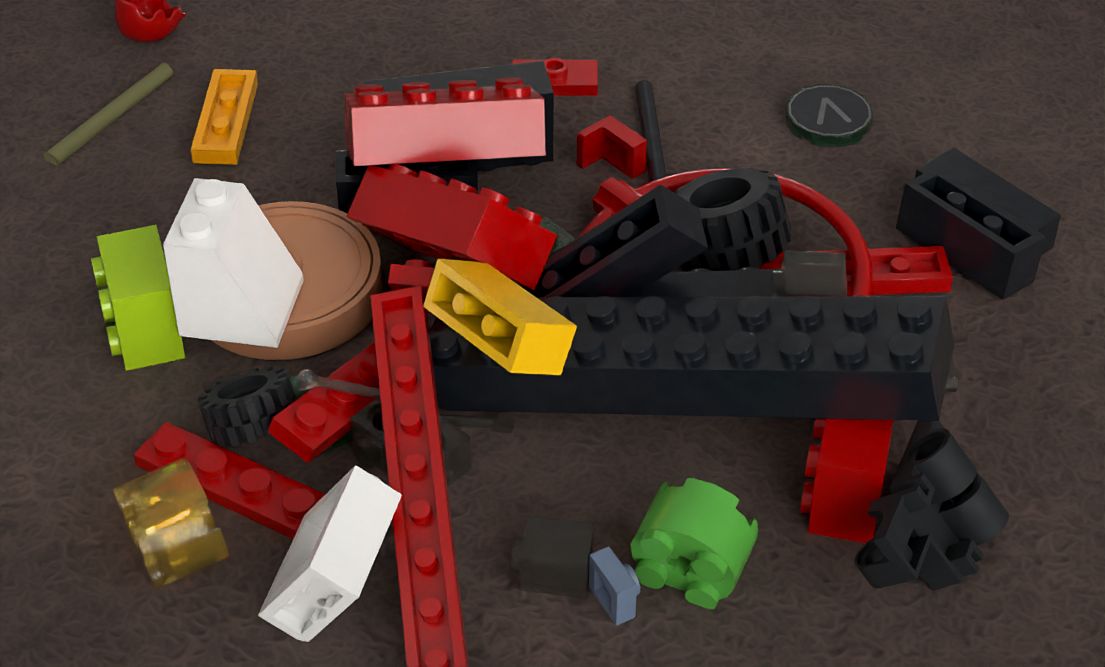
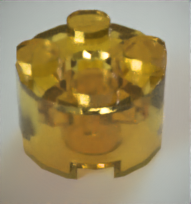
(171, 522)

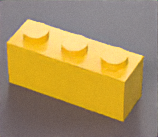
(499, 317)

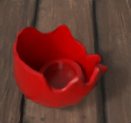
(147, 19)

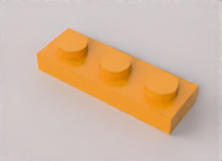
(224, 117)

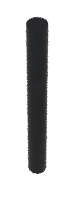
(650, 130)

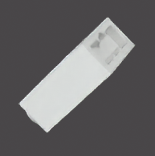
(330, 555)

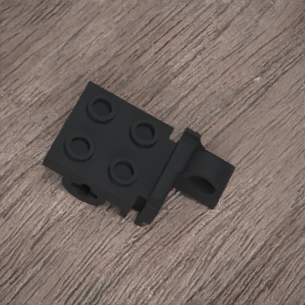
(932, 516)

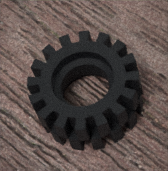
(245, 405)

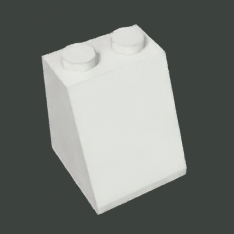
(229, 268)

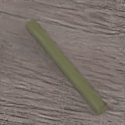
(108, 114)

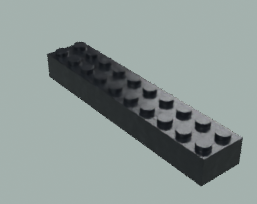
(721, 359)

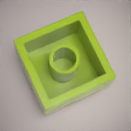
(137, 298)

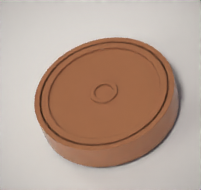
(339, 275)

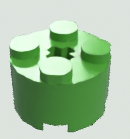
(693, 542)

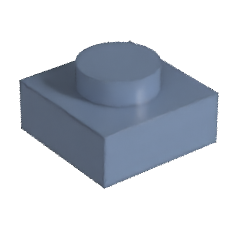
(613, 585)

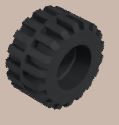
(740, 218)

